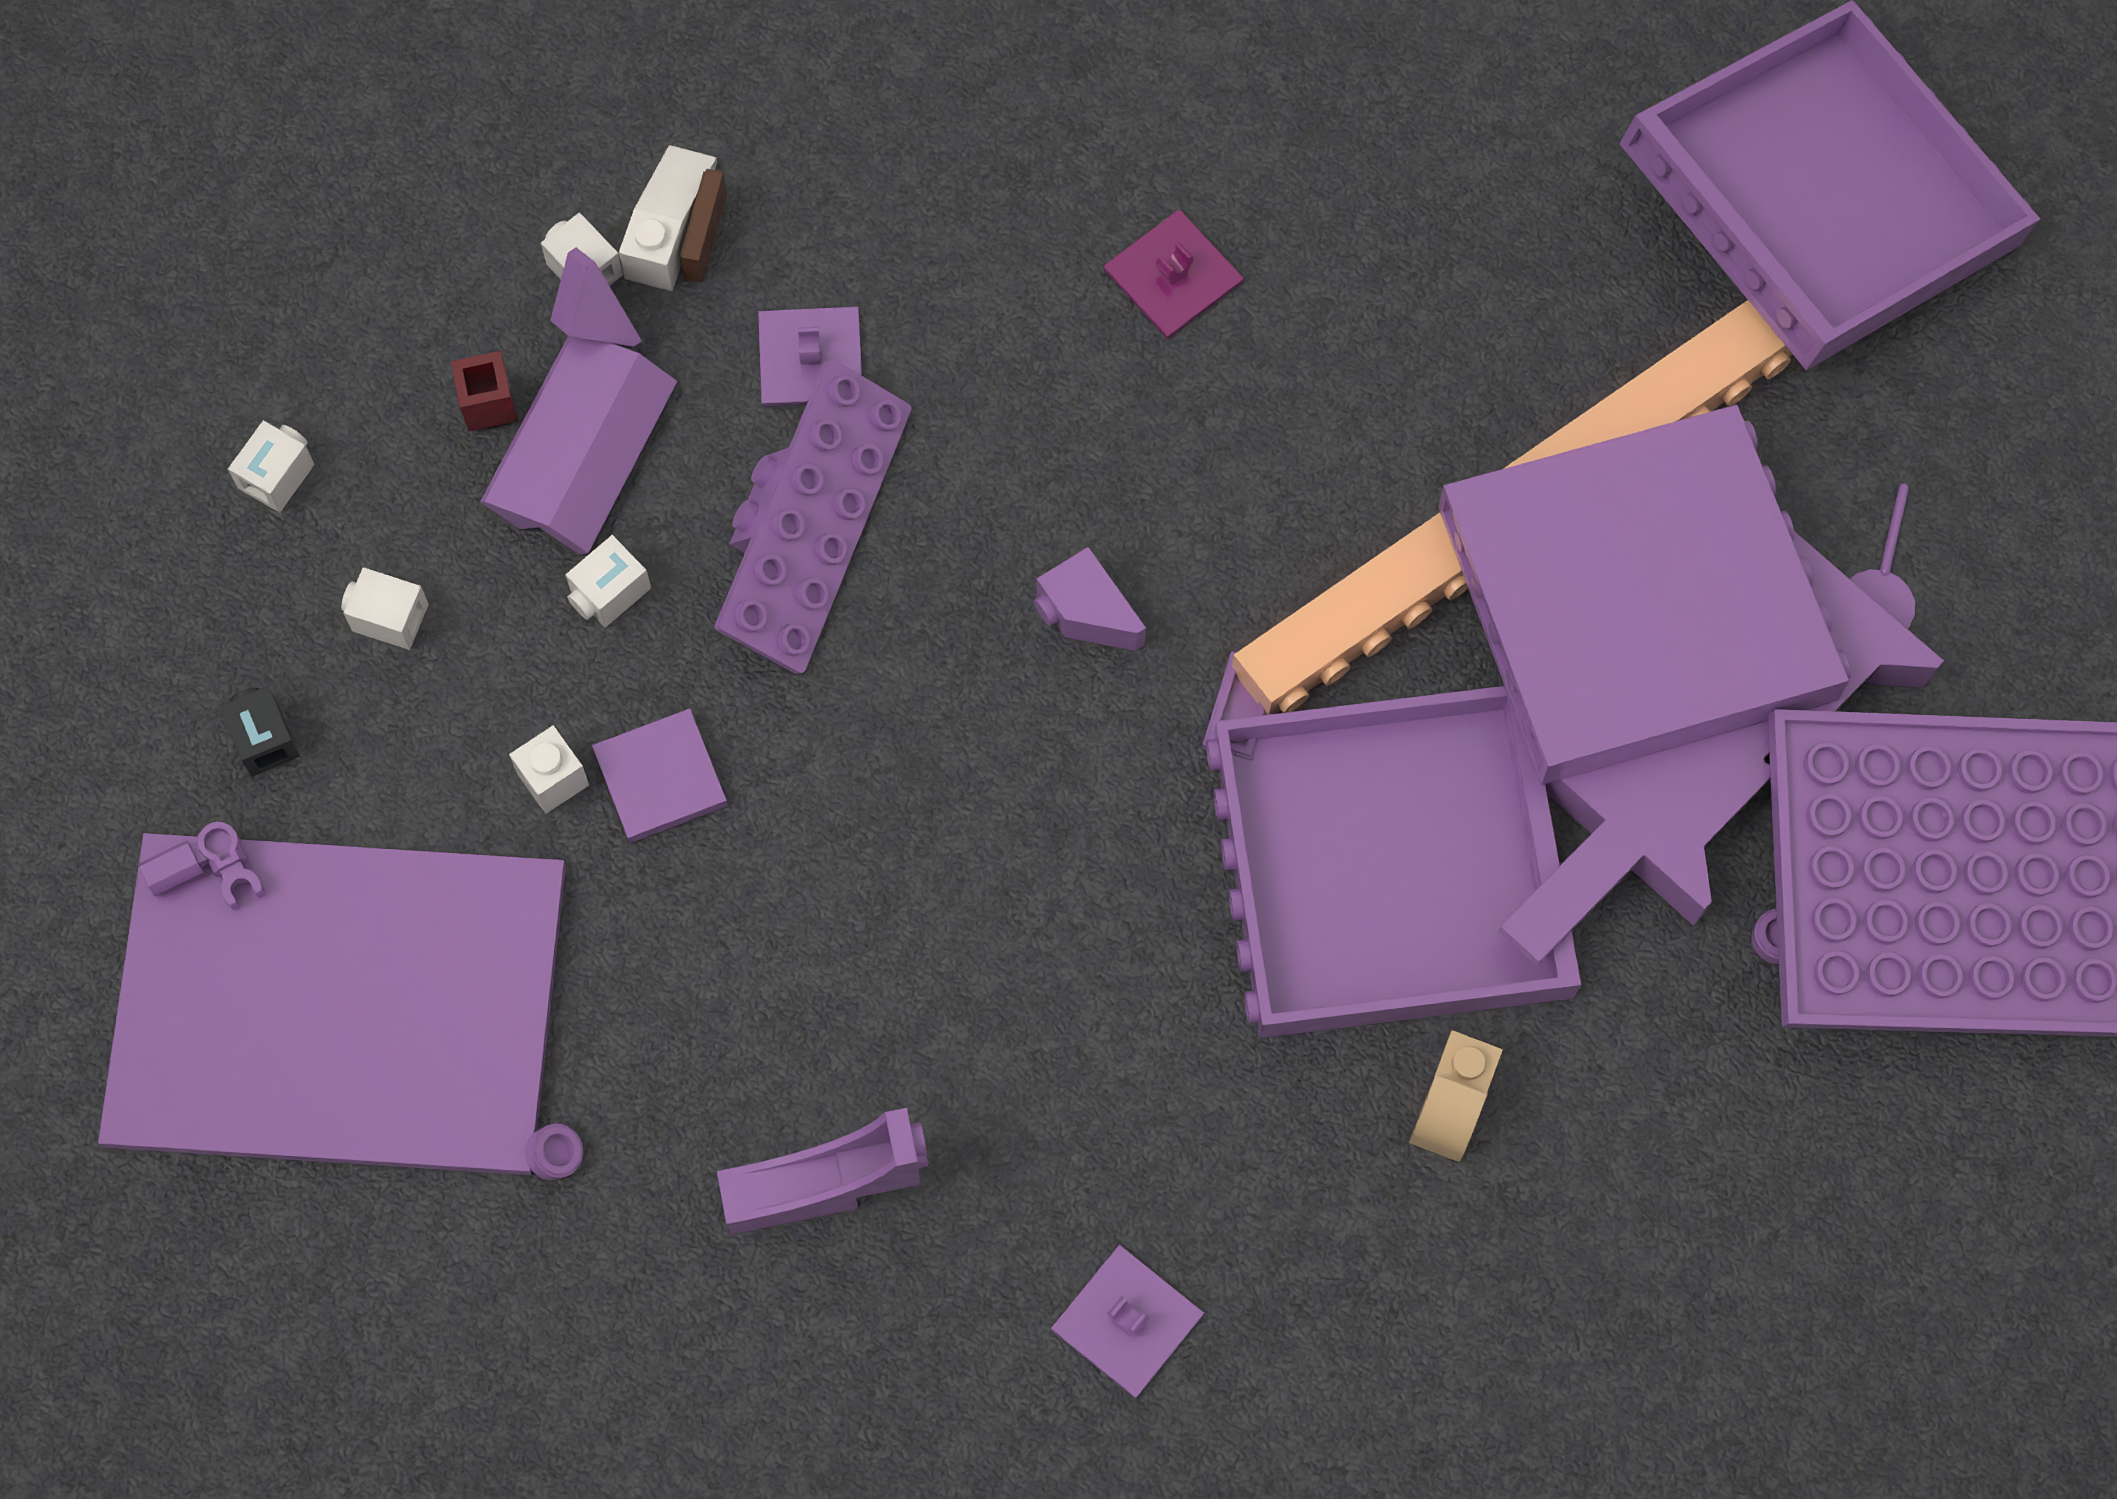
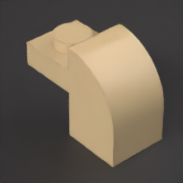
(1456, 1096)

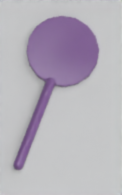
(1884, 586)

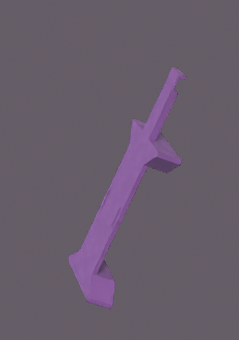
(1669, 804)

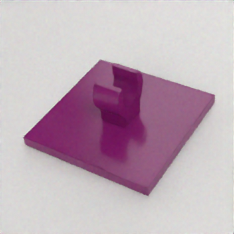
(1173, 274)

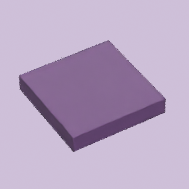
(659, 775)

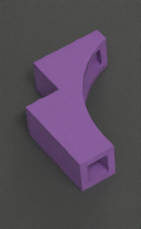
(825, 1177)

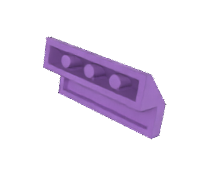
(579, 441)

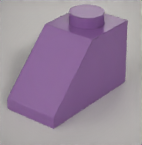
(1087, 604)

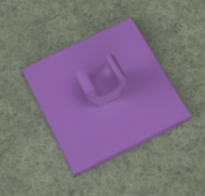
(798, 344)
(1127, 1321)

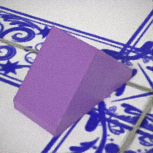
(588, 306)

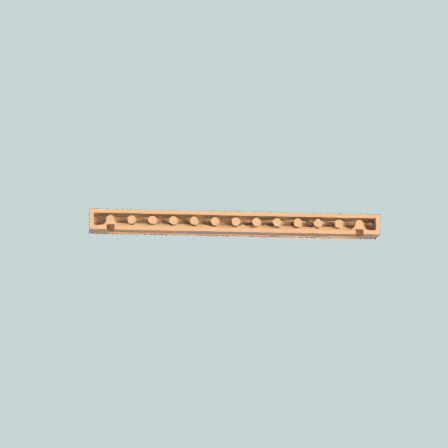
(1423, 567)

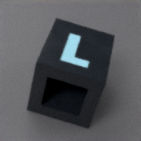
(259, 730)

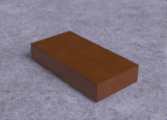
(703, 225)

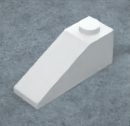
(662, 217)

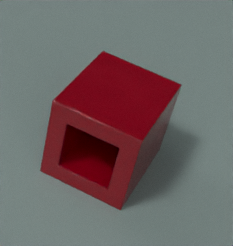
(484, 391)

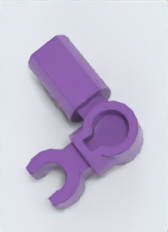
(215, 846)

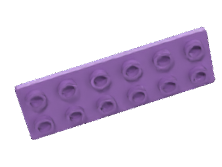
(809, 516)

